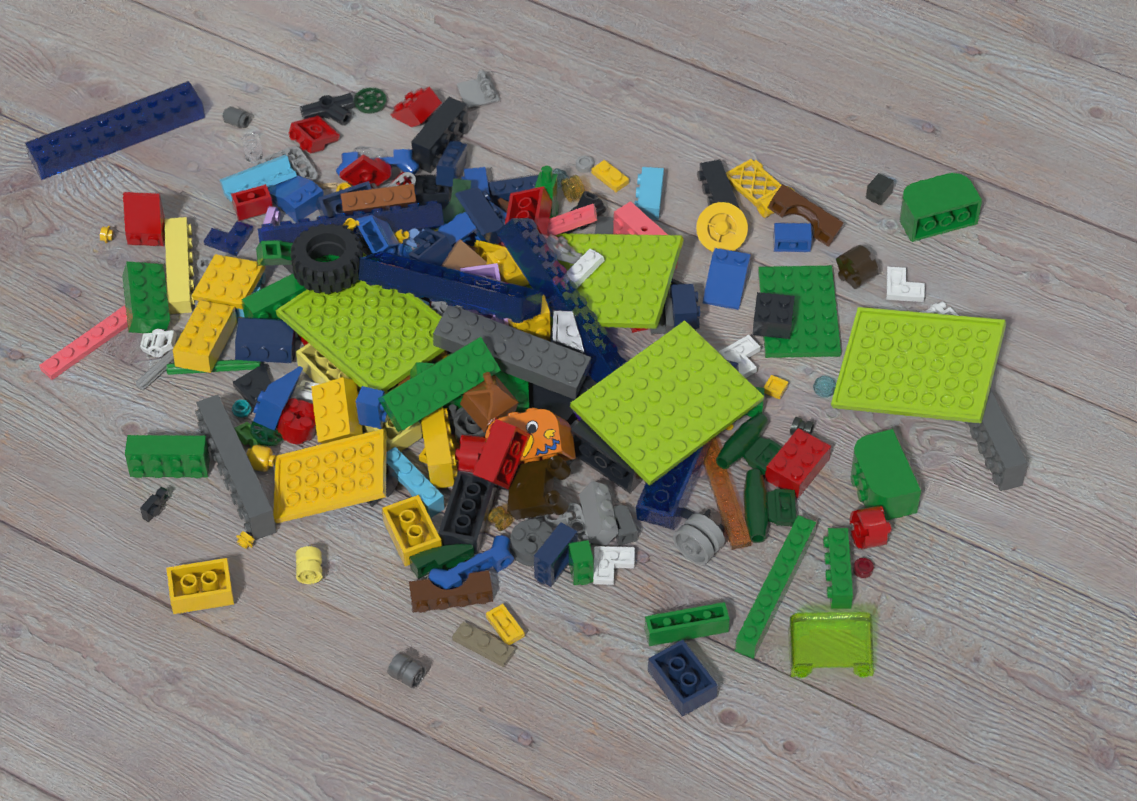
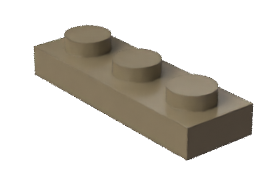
(483, 644)

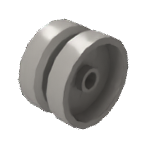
(698, 539)

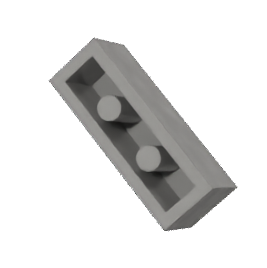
(598, 513)

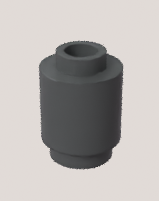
(236, 117)

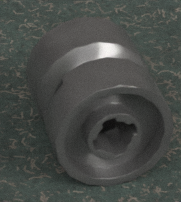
(405, 668)

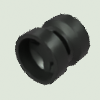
(799, 423)

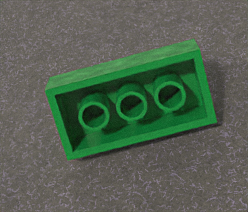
(145, 297)
(167, 456)

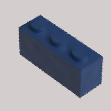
(451, 163)

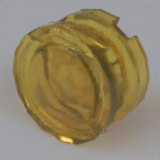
(572, 188)

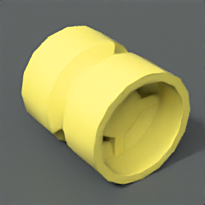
(308, 565)

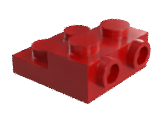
(312, 134)
(365, 170)

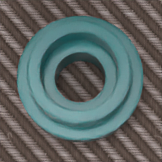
(238, 406)

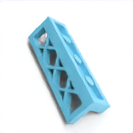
(267, 173)

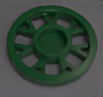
(370, 100)
(266, 434)

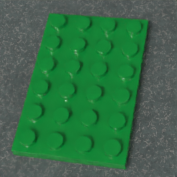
(814, 311)

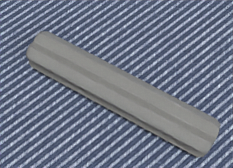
(155, 371)

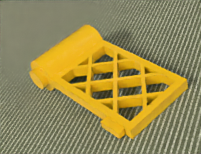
(762, 202)

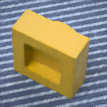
(775, 387)

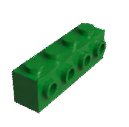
(839, 568)
(686, 624)

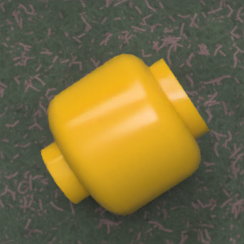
(261, 457)

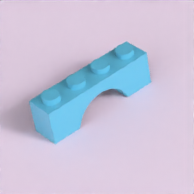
(415, 482)

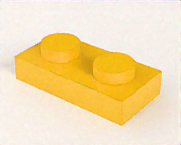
(610, 176)
(505, 624)

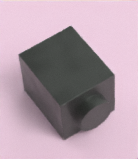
(879, 189)

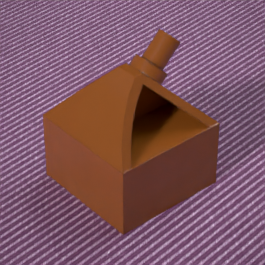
(488, 401)

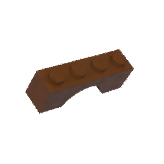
(789, 202)
(428, 597)

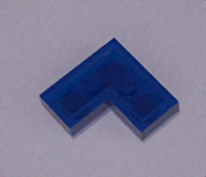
(229, 242)

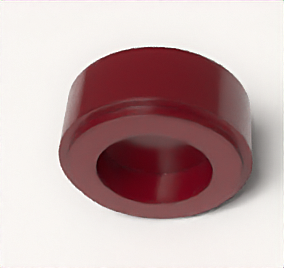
(863, 567)

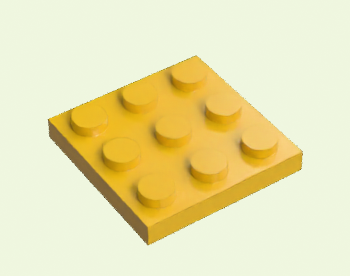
(228, 281)

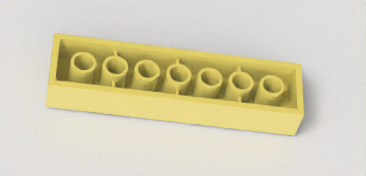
(323, 370)

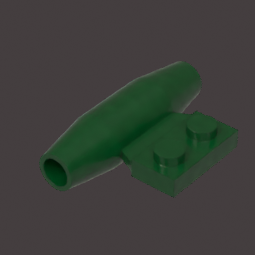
(748, 443)
(764, 506)

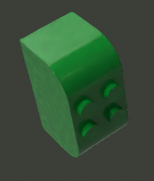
(939, 206)
(884, 475)

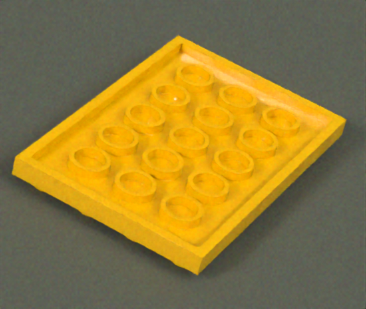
(330, 476)

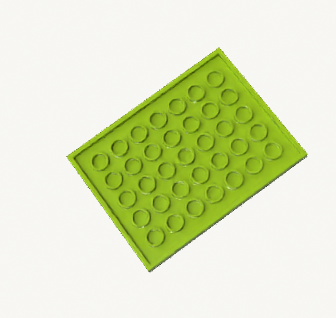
(631, 281)
(366, 331)
(919, 364)
(666, 402)

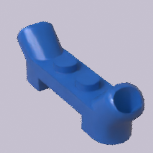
(401, 159)
(496, 557)

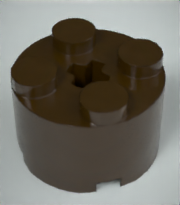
(856, 266)

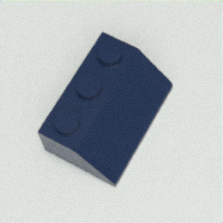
(503, 187)
(332, 204)
(482, 213)
(264, 340)

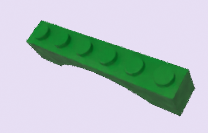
(275, 253)

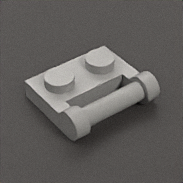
(562, 249)

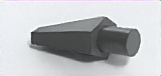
(451, 415)

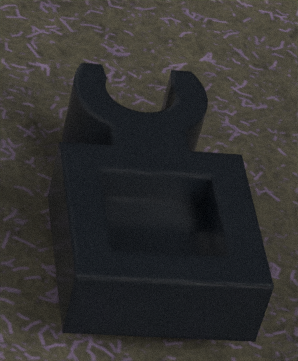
(152, 505)

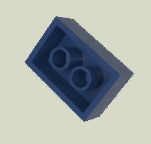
(682, 678)

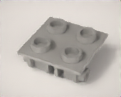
(478, 90)

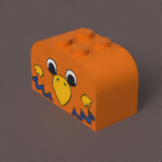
(548, 437)

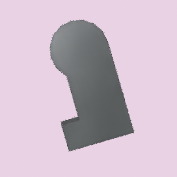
(626, 527)

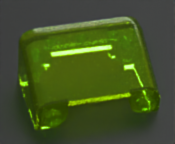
(831, 642)

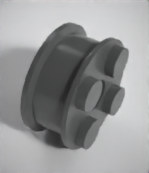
(527, 539)

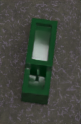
(441, 558)

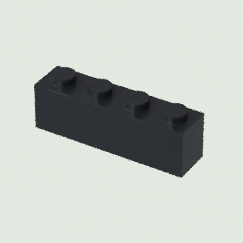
(716, 183)

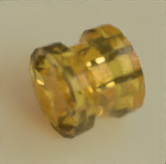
(500, 518)

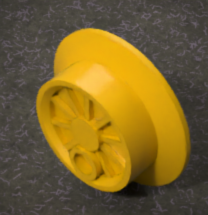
(722, 227)

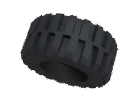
(324, 241)

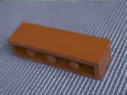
(378, 198)

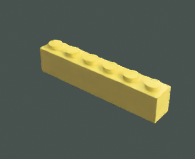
(178, 265)

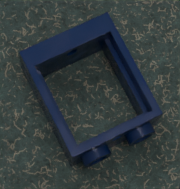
(554, 555)

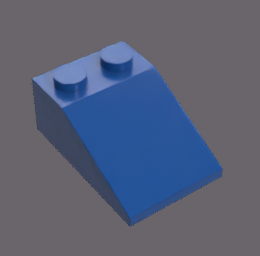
(296, 197)
(726, 278)
(275, 399)

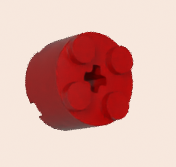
(297, 421)
(469, 452)
(869, 527)

